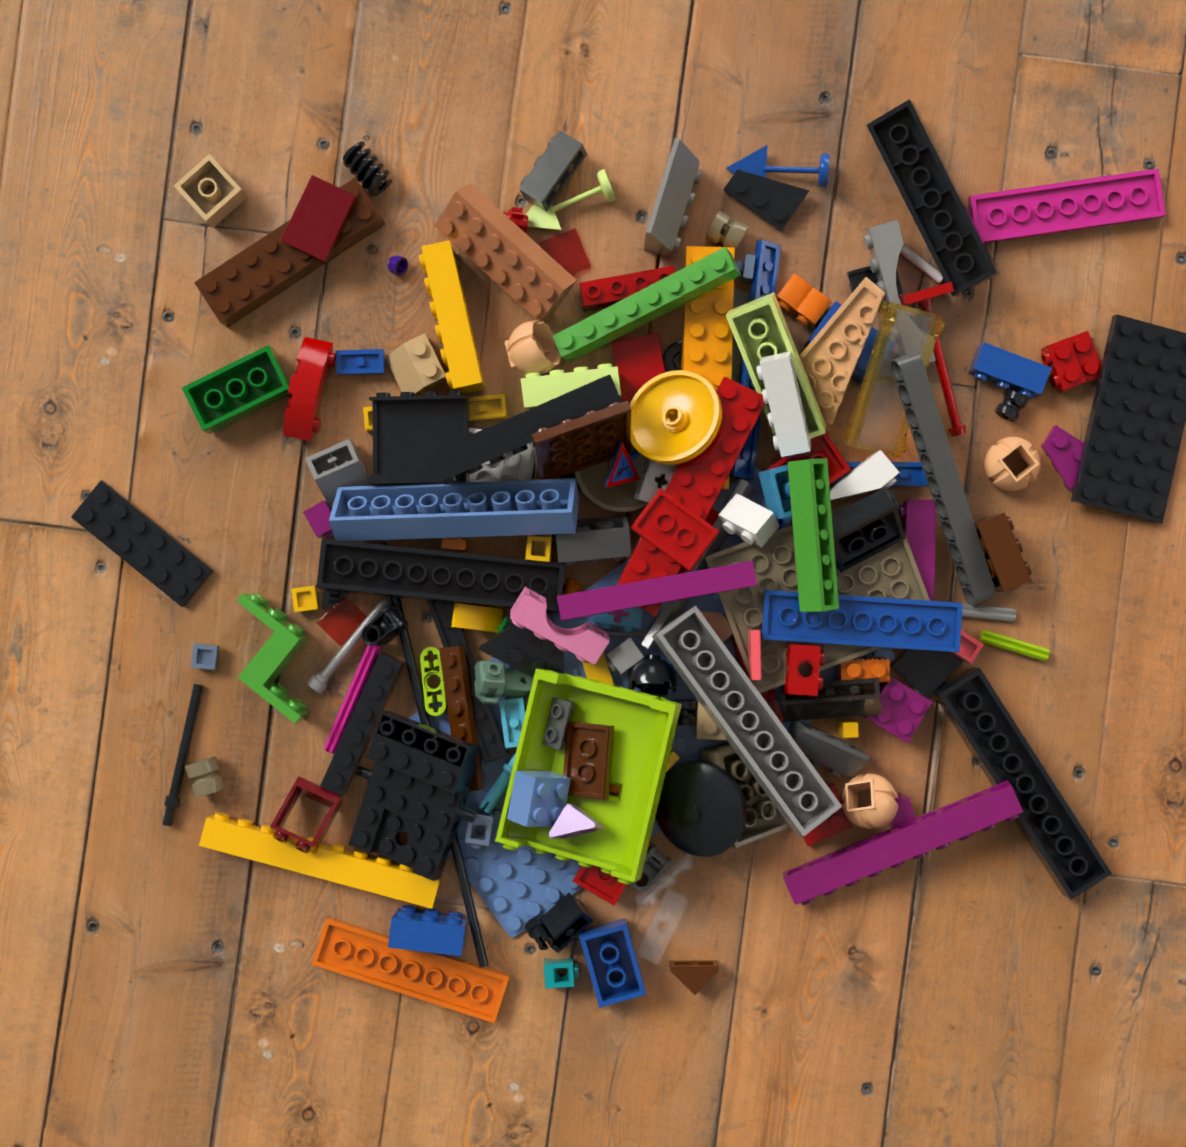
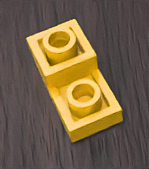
(477, 617)

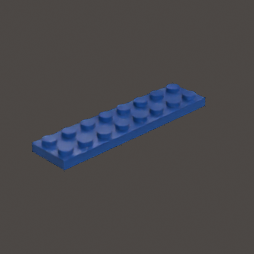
(865, 622)

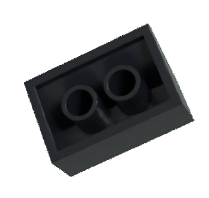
(865, 529)

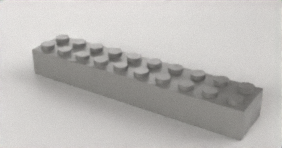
(746, 721)

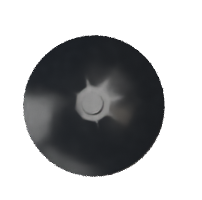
(701, 808)

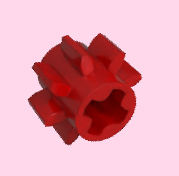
(518, 218)

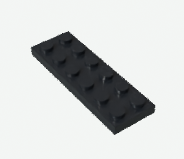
(142, 543)

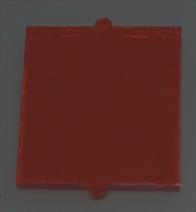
(567, 251)
(342, 620)

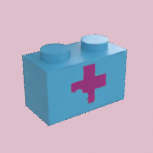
(627, 619)

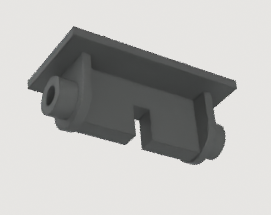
(556, 727)

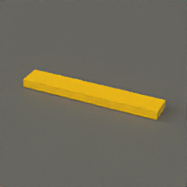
(480, 409)

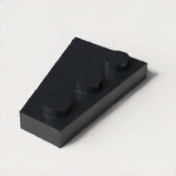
(766, 197)

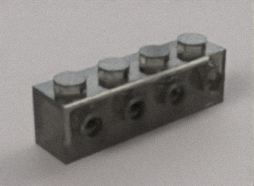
(835, 700)

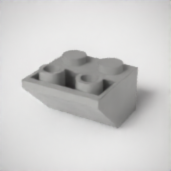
(337, 468)

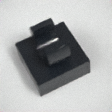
(331, 598)

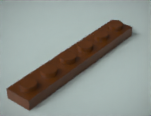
(460, 701)

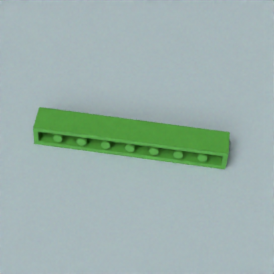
(647, 304)

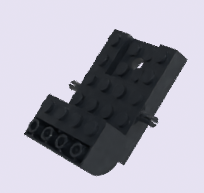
(417, 789)

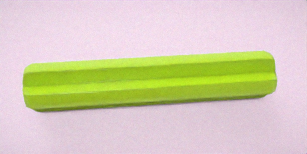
(1014, 645)

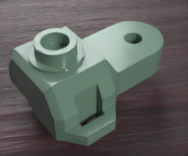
(496, 681)

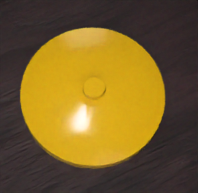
(674, 417)

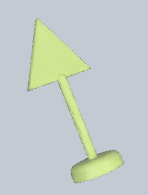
(548, 220)

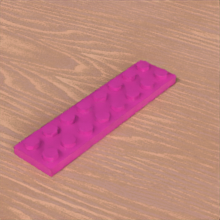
(1068, 206)

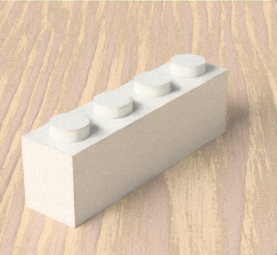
(785, 404)

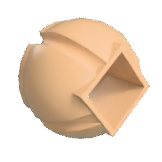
(532, 348)
(1001, 474)
(883, 801)

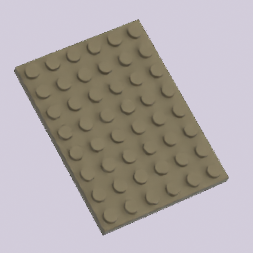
(883, 575)

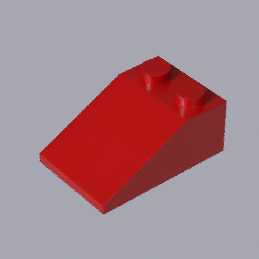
(821, 448)

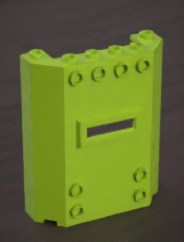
(639, 762)

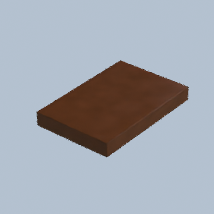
(588, 759)

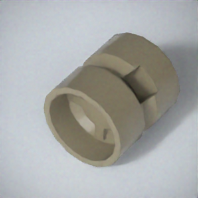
(734, 235)
(204, 777)

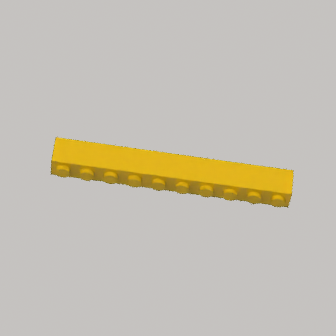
(329, 862)

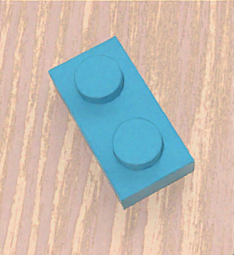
(512, 719)

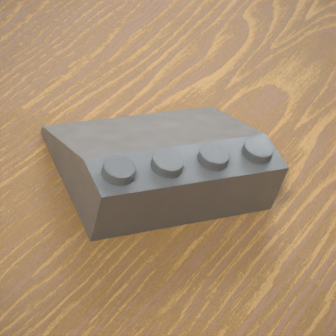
(672, 201)

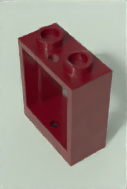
(315, 793)

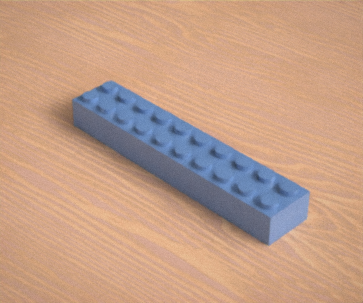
(455, 510)

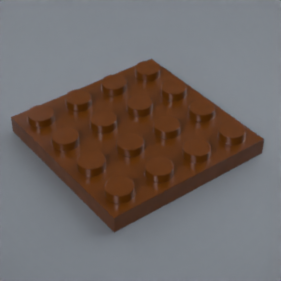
(582, 441)

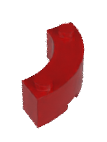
(307, 388)

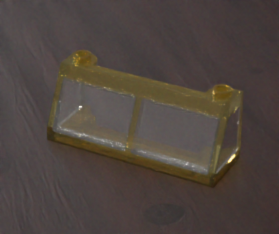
(878, 412)

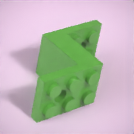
(274, 657)

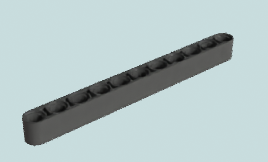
(942, 478)

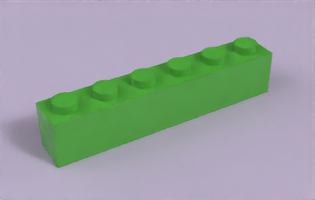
(813, 535)

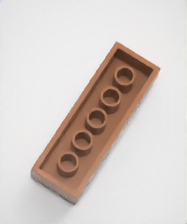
(505, 252)

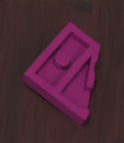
(1064, 454)

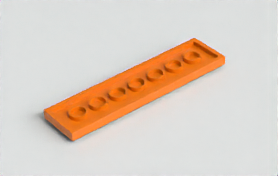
(417, 974)

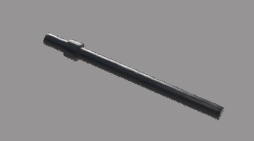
(173, 800)

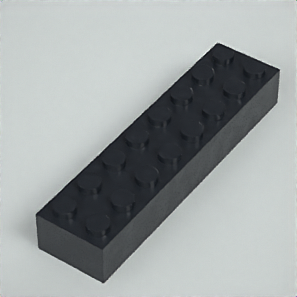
(932, 198)
(517, 431)

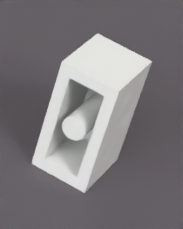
(748, 520)

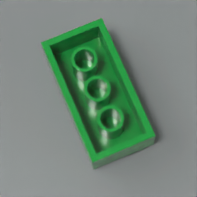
(237, 389)

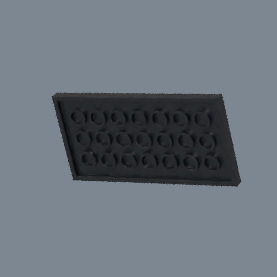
(1134, 421)

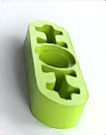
(430, 700)

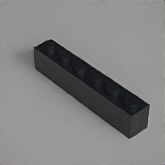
(362, 724)

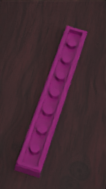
(657, 590)

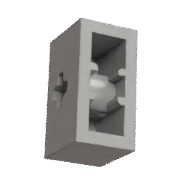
(647, 486)

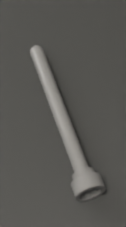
(320, 680)

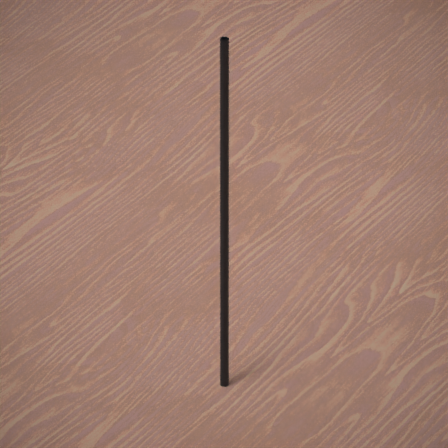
(455, 847)

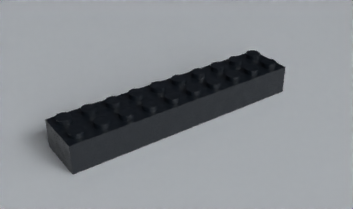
(435, 574)
(1008, 756)

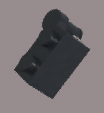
(559, 924)

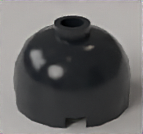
(653, 676)

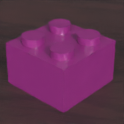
(901, 710)

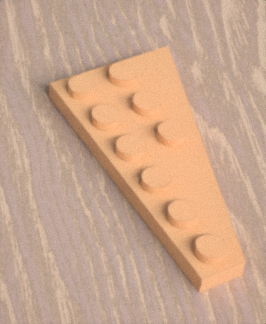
(838, 346)

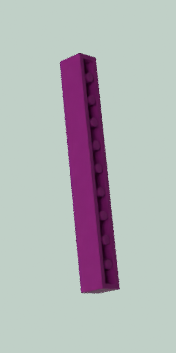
(902, 843)

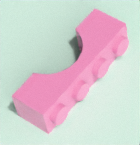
(584, 641)

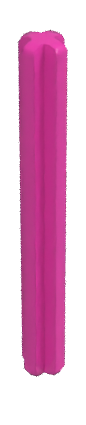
(352, 697)

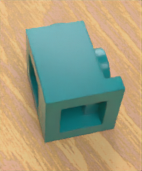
(556, 980)

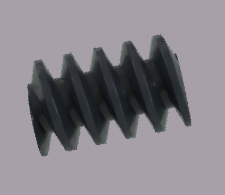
(365, 170)

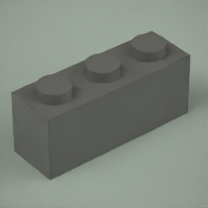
(552, 170)

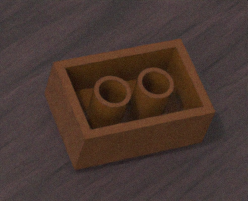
(1002, 552)

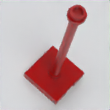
(924, 300)

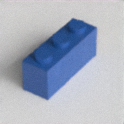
(1009, 370)

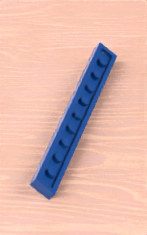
(762, 284)

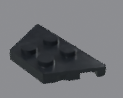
(524, 650)

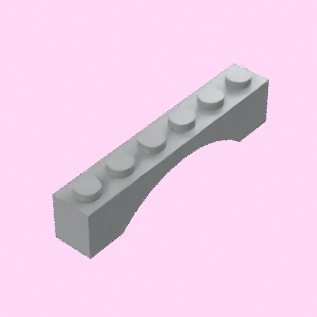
(885, 246)

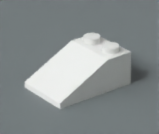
(870, 475)

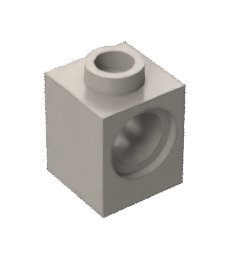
(624, 656)

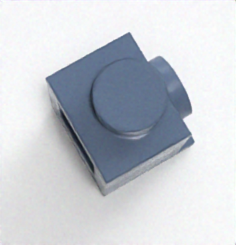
(476, 839)

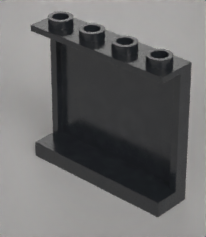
(411, 428)

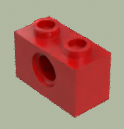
(797, 655)

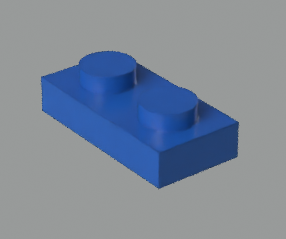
(360, 362)

